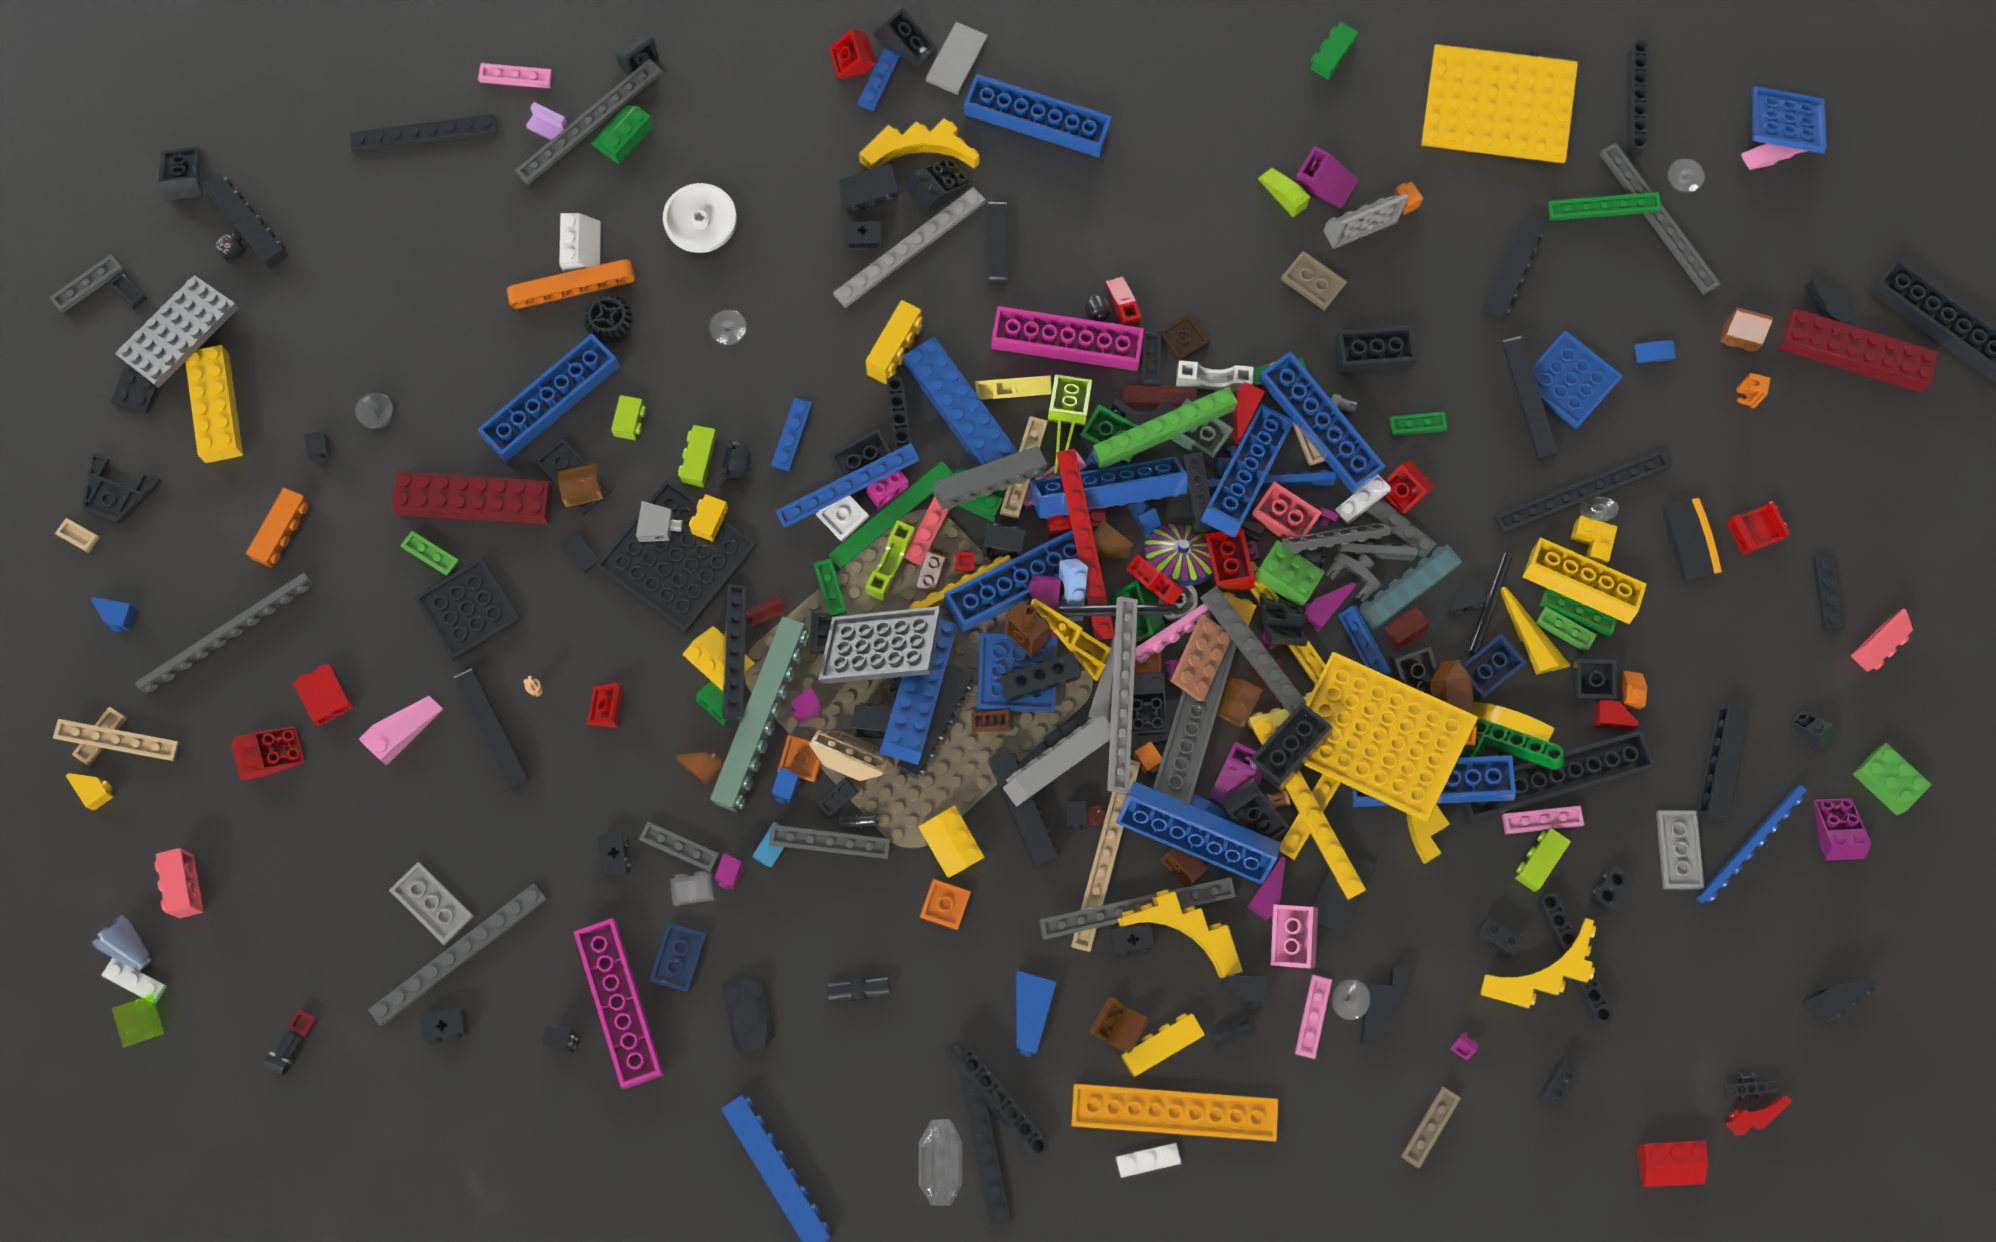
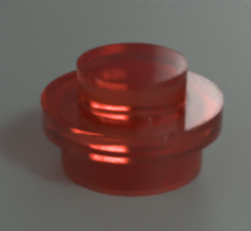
(1095, 816)

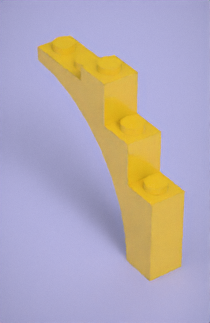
(917, 139)
(1215, 942)
(1572, 965)

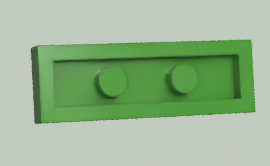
(430, 553)
(1566, 629)

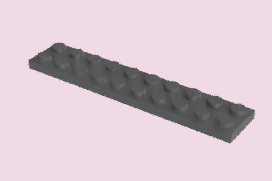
(1190, 736)

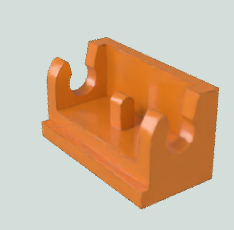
(1755, 389)

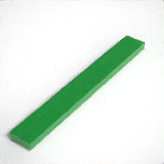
(888, 516)

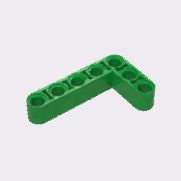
(1507, 742)

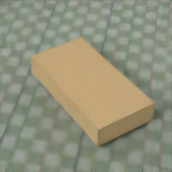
(77, 535)

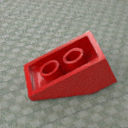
(1248, 402)

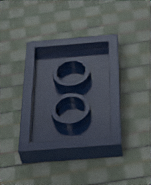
(678, 957)

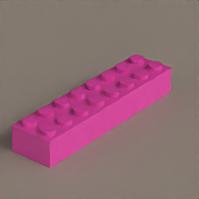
(1067, 338)
(618, 1003)

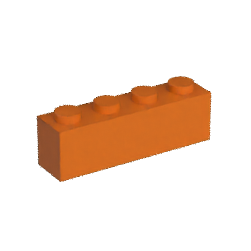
(278, 528)

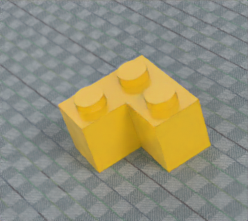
(1598, 537)

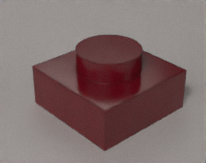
(301, 1023)

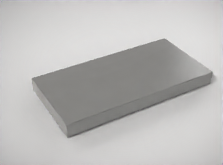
(956, 58)
(1679, 849)
(431, 903)

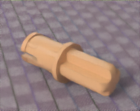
(533, 686)

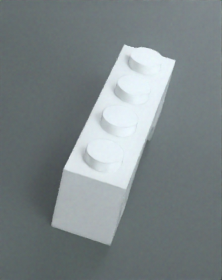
(1194, 375)

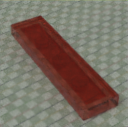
(1156, 394)

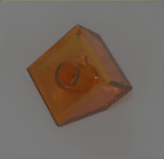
(579, 485)
(1111, 544)
(1238, 701)

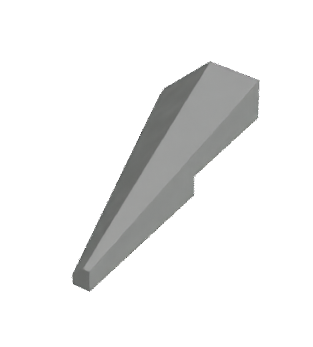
(1103, 697)

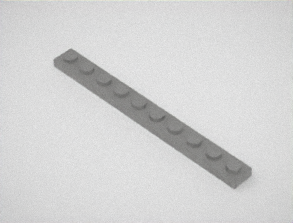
(909, 247)
(1122, 695)

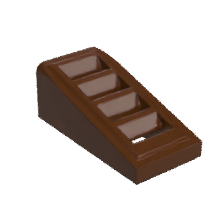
(992, 728)

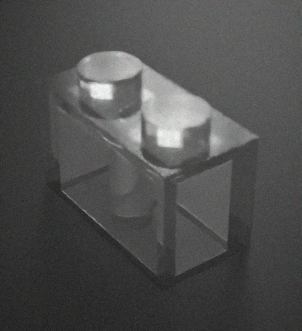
(692, 888)

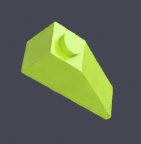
(1286, 191)

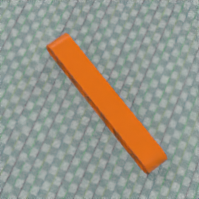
(570, 284)

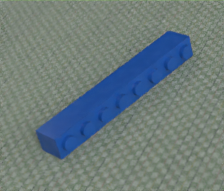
(775, 1172)

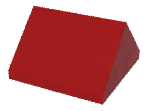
(606, 705)

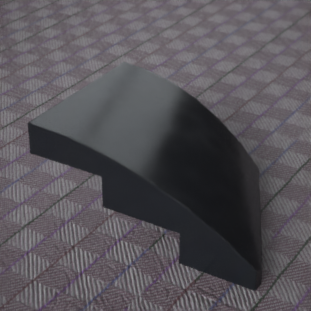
(1283, 621)

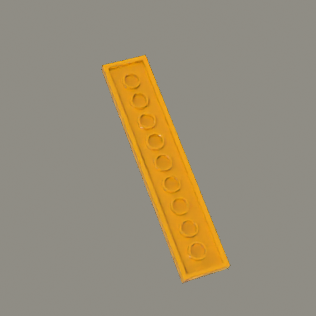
(1174, 1112)

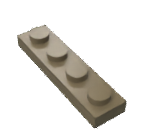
(1430, 1127)

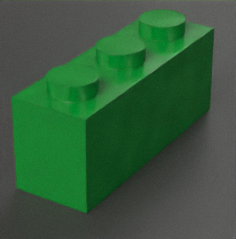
(1333, 50)

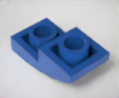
(1655, 351)

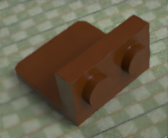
(1119, 1025)

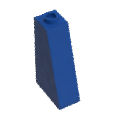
(1032, 1007)

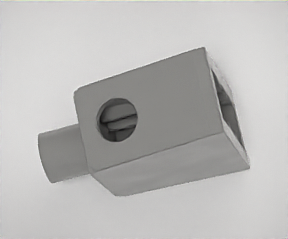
(656, 523)

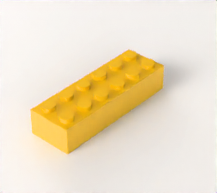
(213, 404)
(1584, 580)

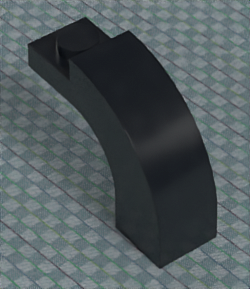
(1140, 418)

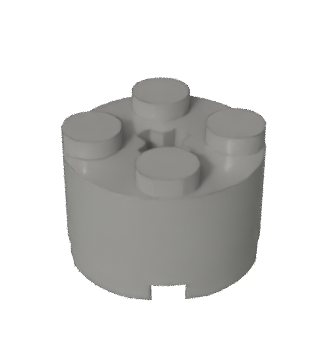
(1188, 604)

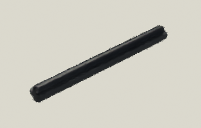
(1489, 605)
(1110, 610)

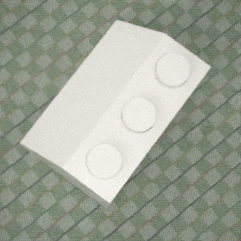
(579, 242)

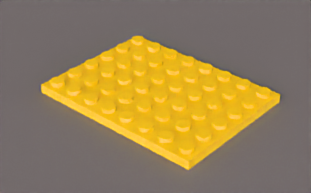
(1499, 103)
(1387, 736)

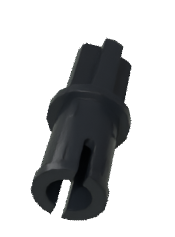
(1061, 731)
(859, 820)

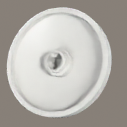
(699, 218)

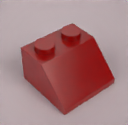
(852, 54)
(1407, 487)

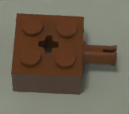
(1027, 628)

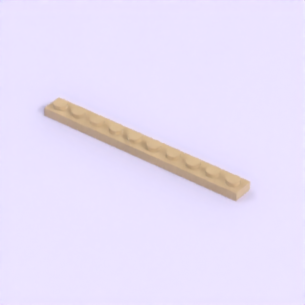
(1103, 861)

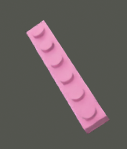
(1170, 634)

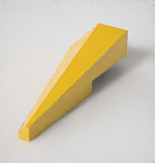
(1539, 647)
(1086, 649)

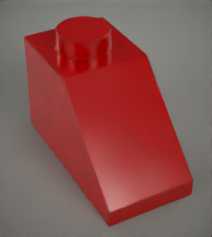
(1613, 715)

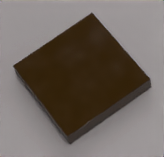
(1183, 338)

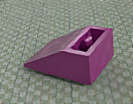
(1326, 177)
(1234, 773)
(1840, 829)

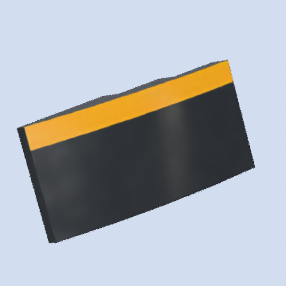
(1691, 539)

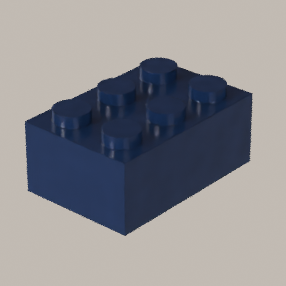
(1492, 667)

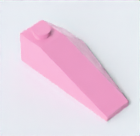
(395, 732)

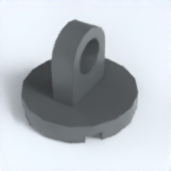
(374, 410)

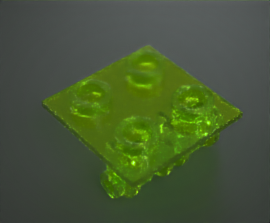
(137, 1021)

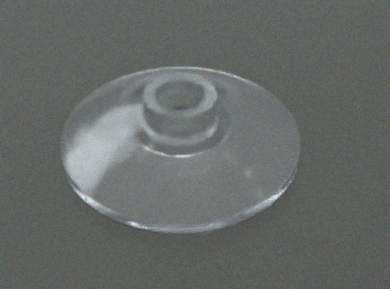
(1690, 170)
(724, 320)
(1599, 509)
(1358, 1003)

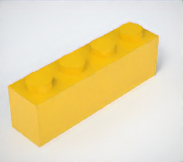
(1164, 1044)

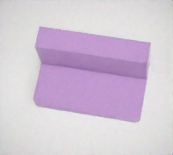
(546, 122)

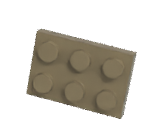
(1313, 280)

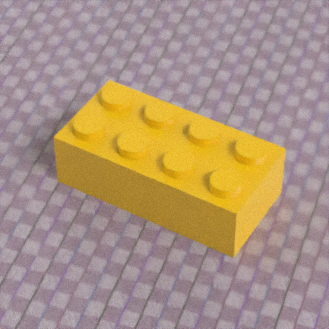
(894, 342)

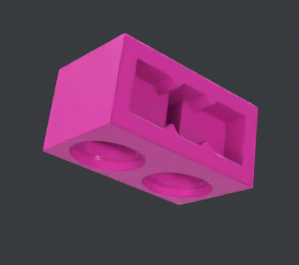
(887, 489)

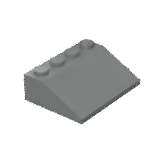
(1365, 220)

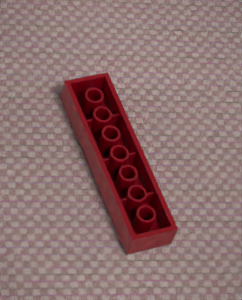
(1858, 350)
(472, 498)

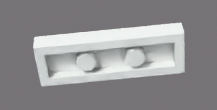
(1362, 499)
(133, 980)
(1148, 1160)

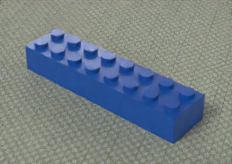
(1037, 115)
(548, 398)
(958, 403)
(1321, 422)
(1247, 471)
(1113, 486)
(1007, 584)
(916, 703)
(1470, 781)
(1198, 832)

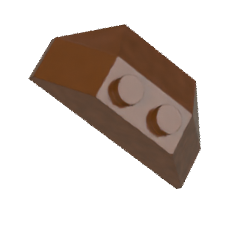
(1453, 685)

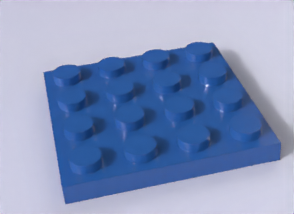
(1788, 119)
(1573, 379)
(1002, 654)

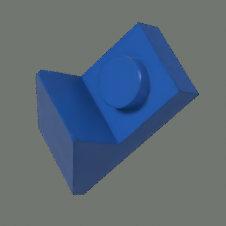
(1145, 517)

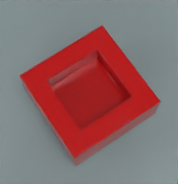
(964, 561)

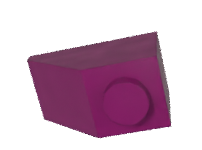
(806, 706)
(729, 872)

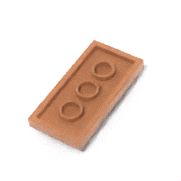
(1201, 658)

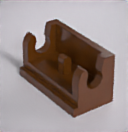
(1184, 866)

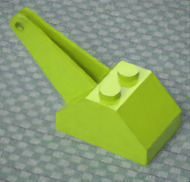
(1069, 405)

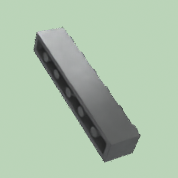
(989, 478)

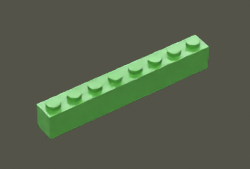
(1164, 427)

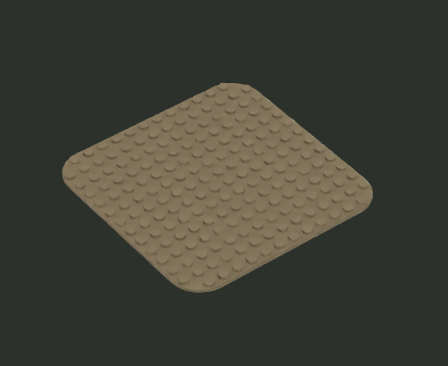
(960, 768)

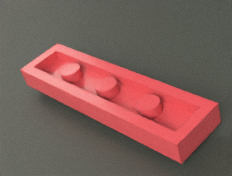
(926, 533)

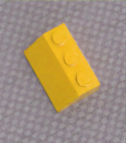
(708, 656)
(951, 841)

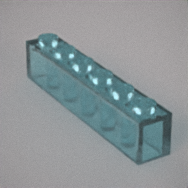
(1410, 587)

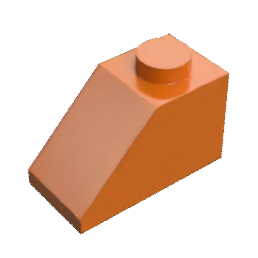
(1633, 691)

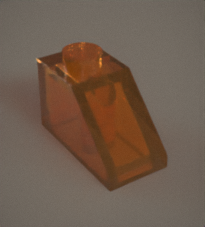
(701, 765)

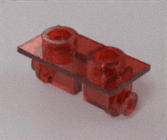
(765, 610)

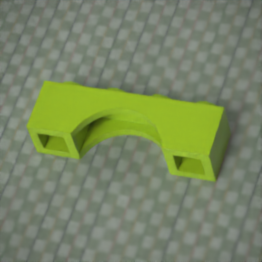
(885, 572)

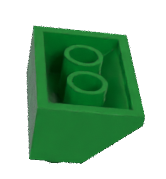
(623, 133)
(1105, 425)
(987, 506)
(1146, 624)

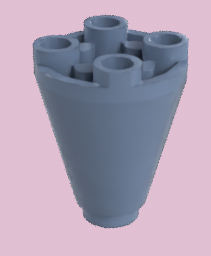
(123, 944)

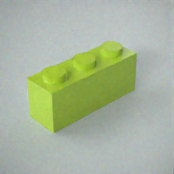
(697, 456)
(1541, 859)

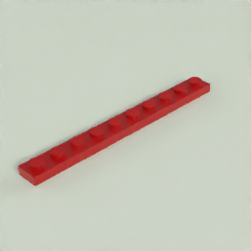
(1084, 539)

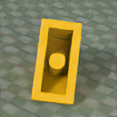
(91, 790)

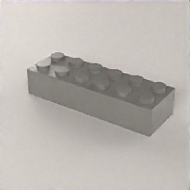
(1057, 759)

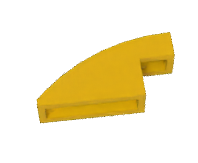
(1513, 720)
(1422, 832)

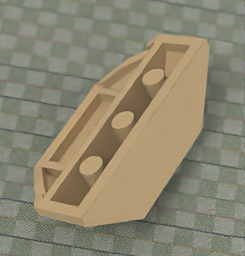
(849, 754)

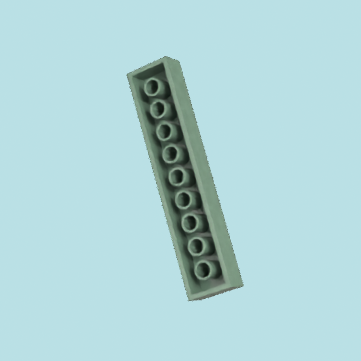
(760, 715)

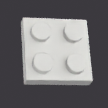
(843, 517)

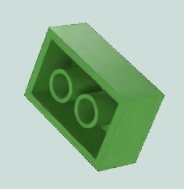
(1288, 574)
(1891, 779)

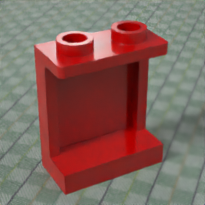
(1758, 528)
(322, 694)

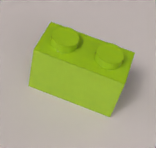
(628, 417)

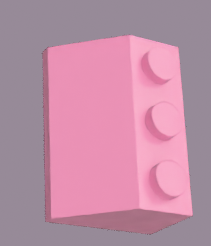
(1294, 936)

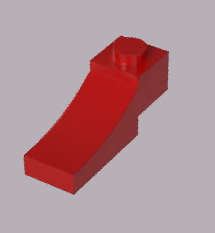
(1155, 579)
(1742, 1120)

